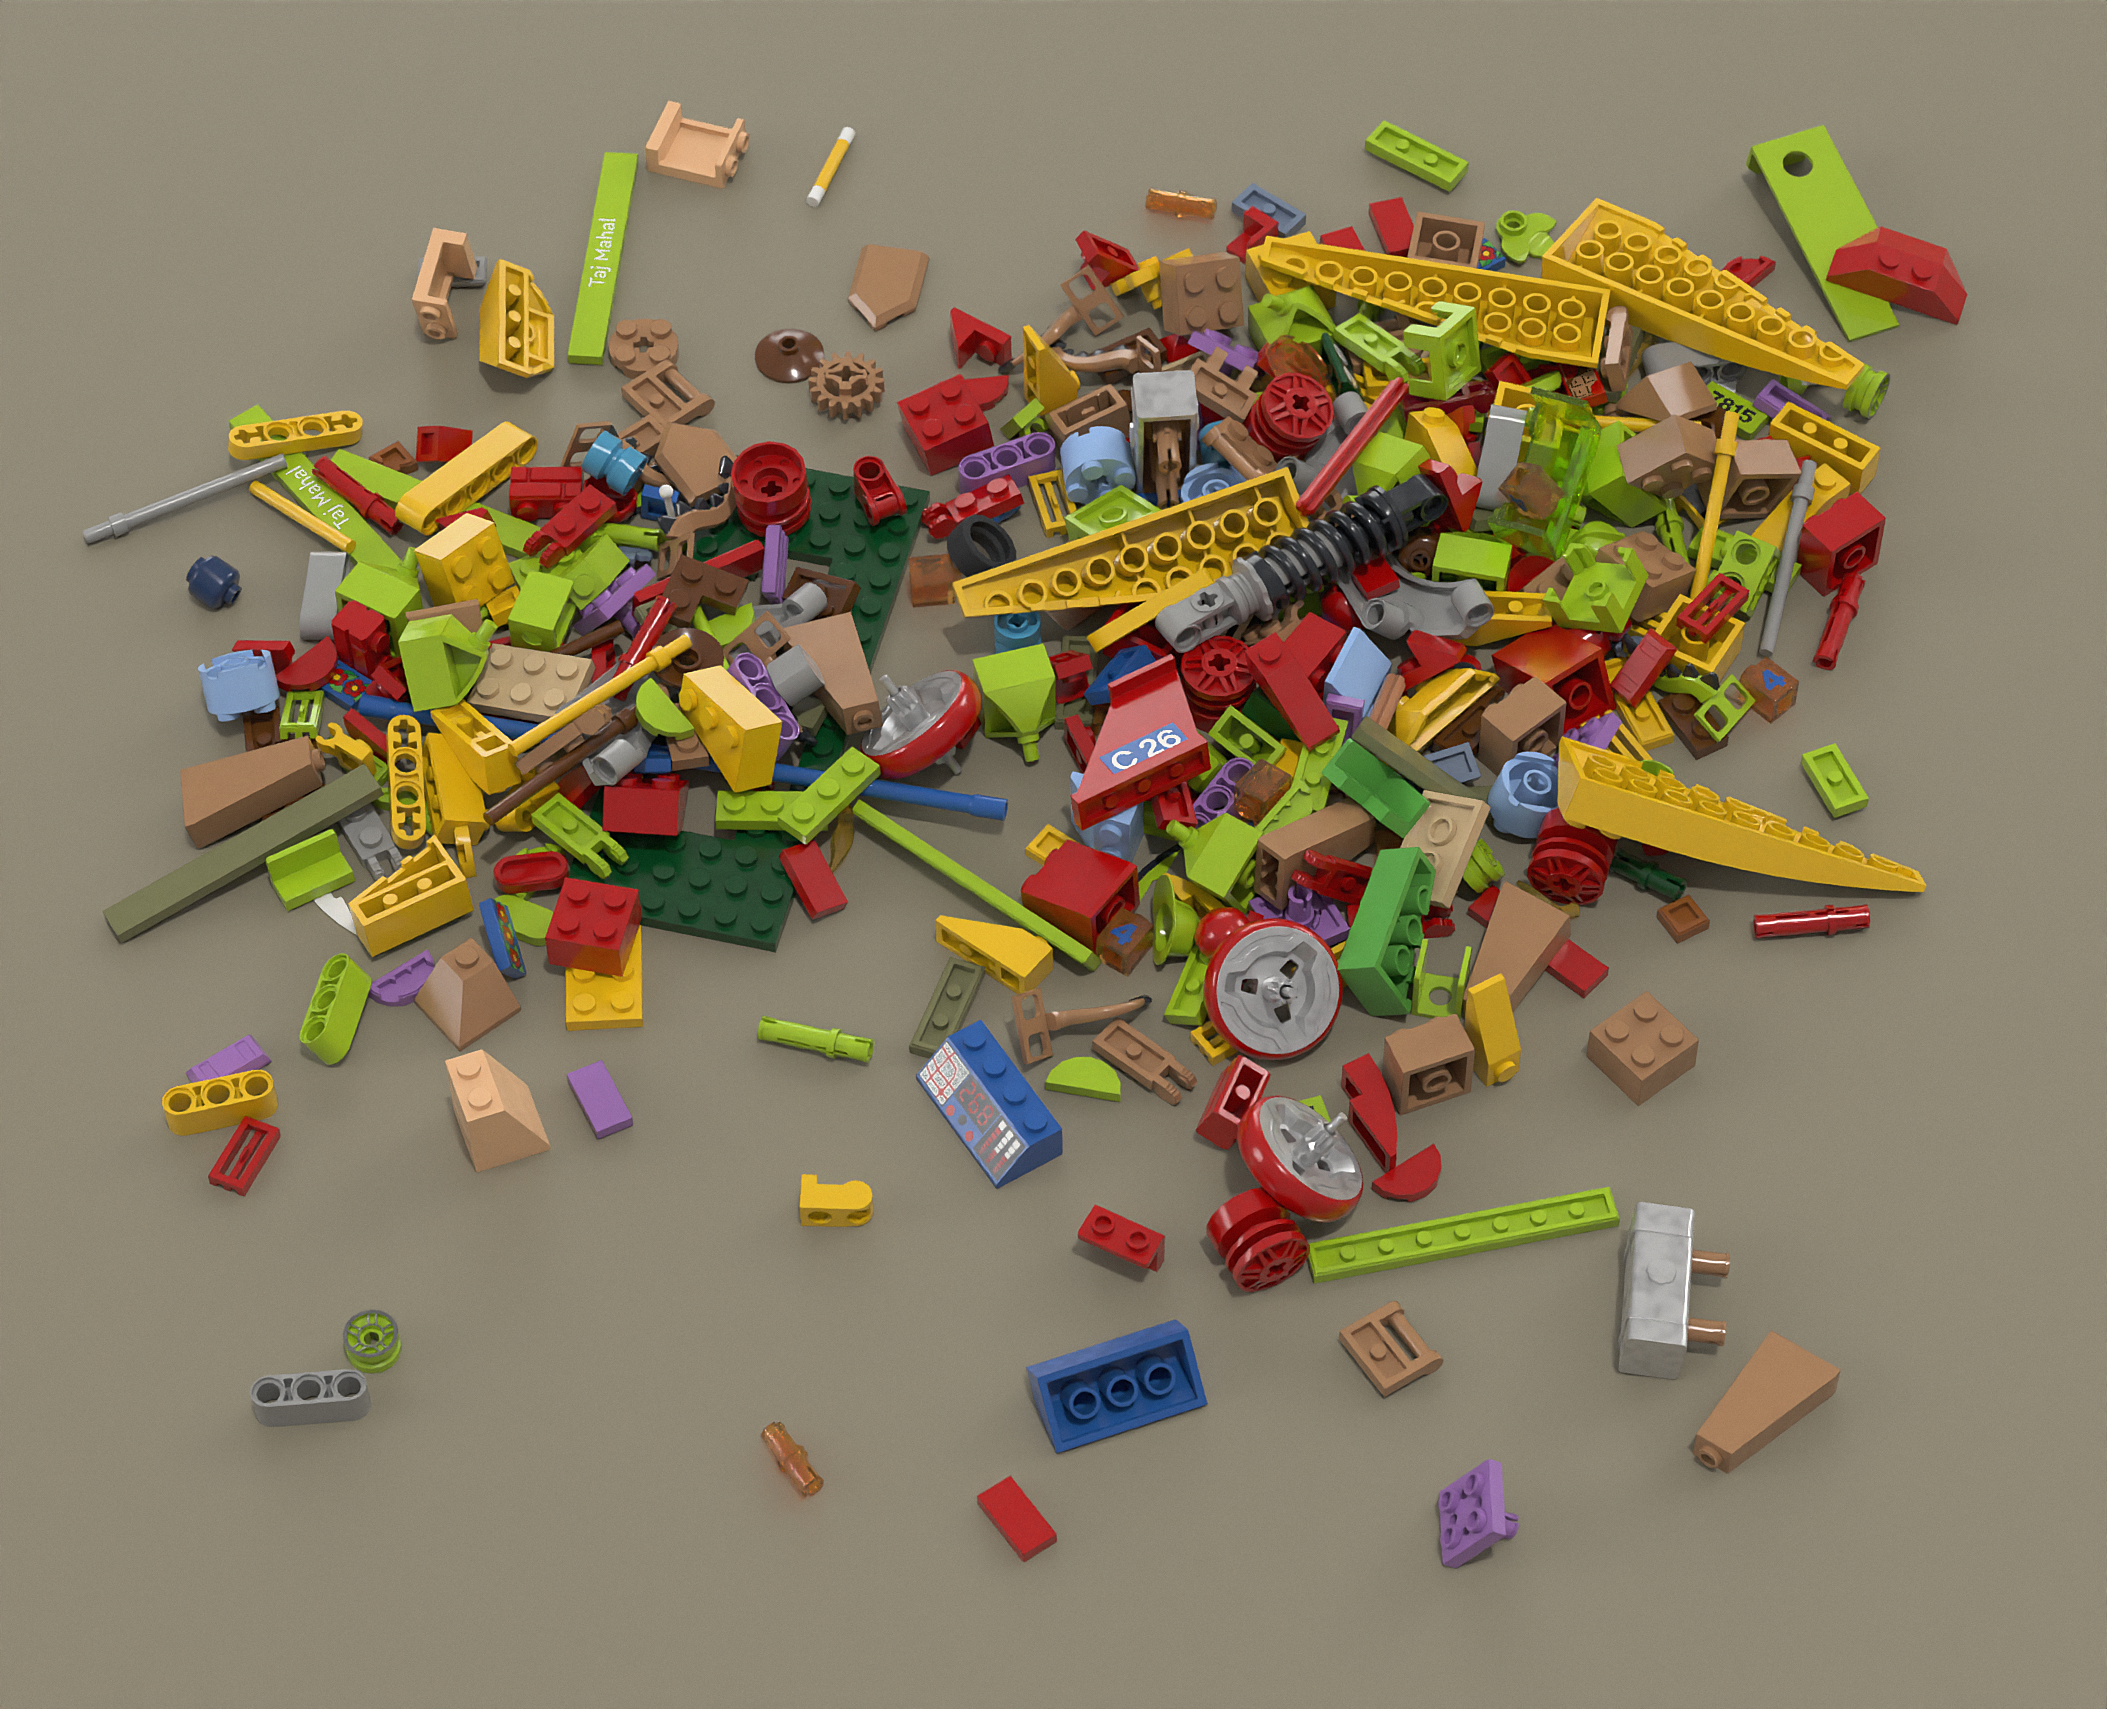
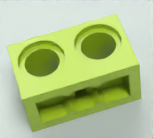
(1751, 576)

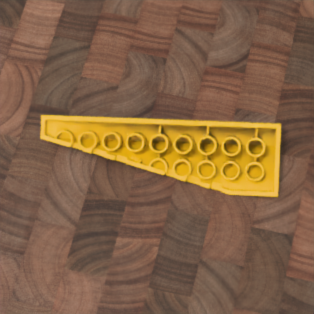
(1689, 299)
(1512, 311)
(1141, 555)
(1628, 802)

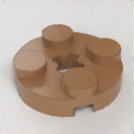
(633, 334)

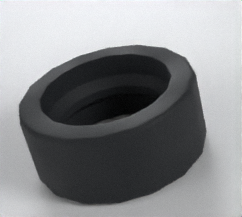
(986, 534)

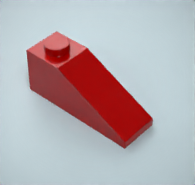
(1290, 691)

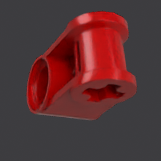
(877, 490)

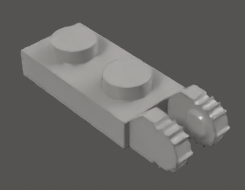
(370, 840)

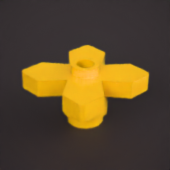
(1147, 278)

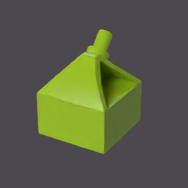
(1293, 314)
(1387, 463)
(1607, 485)
(1472, 556)
(386, 592)
(442, 659)
(1016, 695)
(1220, 858)

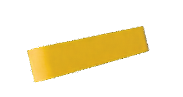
(466, 477)

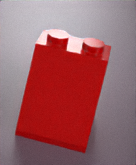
(1565, 664)
(1081, 891)

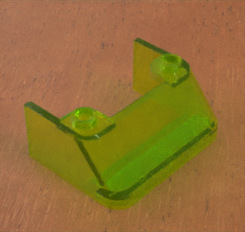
(1564, 446)

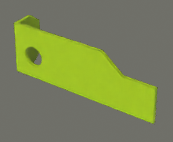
(1823, 215)

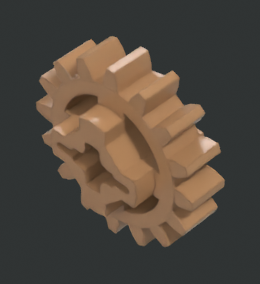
(846, 385)

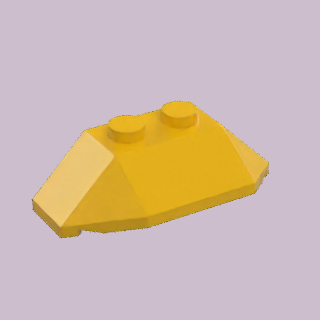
(516, 323)
(1438, 704)

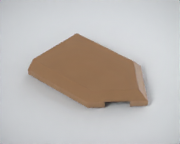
(887, 283)
(692, 460)

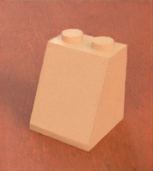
(494, 1111)

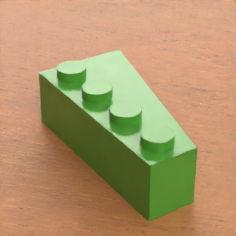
(1388, 930)

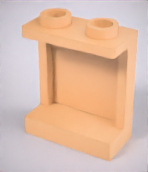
(694, 148)
(446, 256)

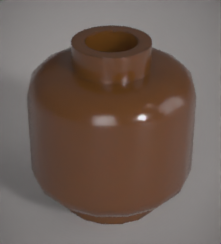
(1423, 542)

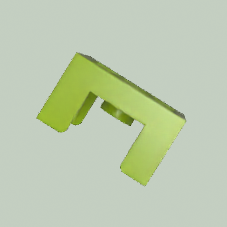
(1451, 349)
(1107, 511)
(1599, 592)

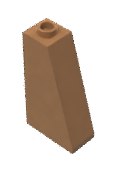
(841, 660)
(247, 786)
(1335, 830)
(1519, 942)
(1764, 1401)

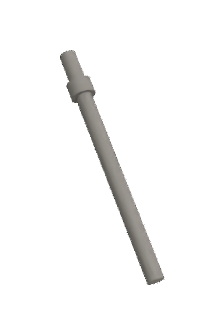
(1801, 497)
(119, 524)

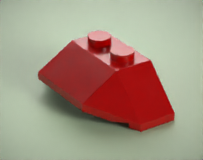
(1901, 272)

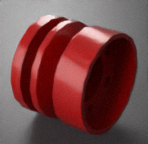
(1290, 416)
(771, 488)
(1215, 678)
(1570, 861)
(1257, 1240)

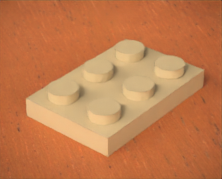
(528, 682)
(1447, 838)

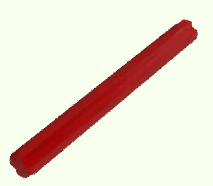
(1352, 447)

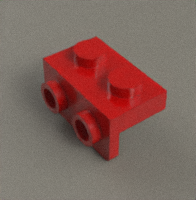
(1123, 1238)

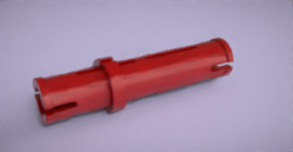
(370, 504)
(1843, 609)
(645, 638)
(1812, 921)

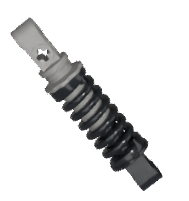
(1267, 577)

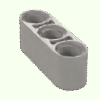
(1710, 368)
(1499, 453)
(319, 602)
(326, 1408)

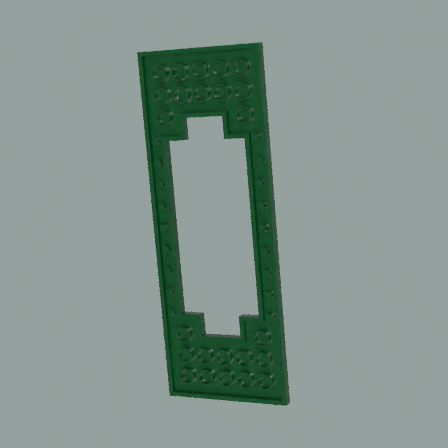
(739, 886)

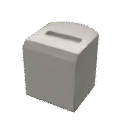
(795, 675)

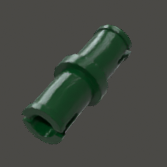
(1648, 875)

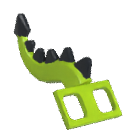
(1703, 688)

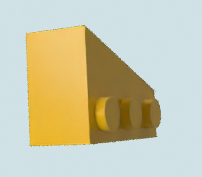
(732, 726)
(411, 901)

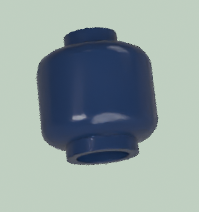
(214, 582)

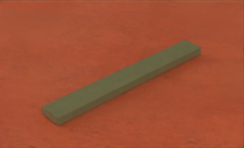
(242, 853)

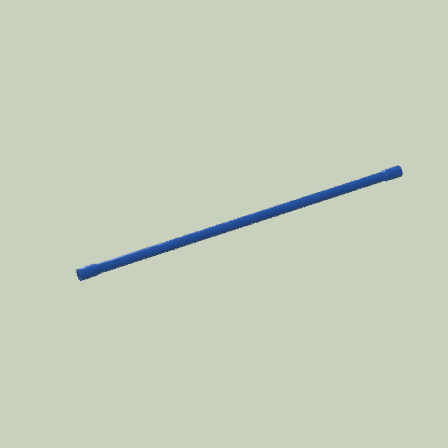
(975, 805)

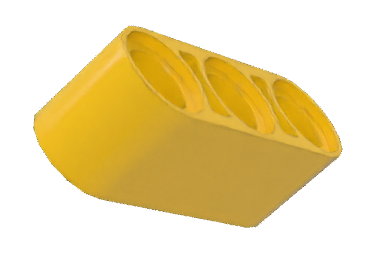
(233, 1090)

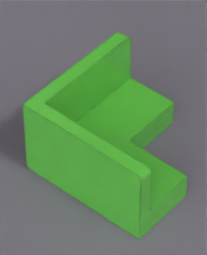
(1376, 787)

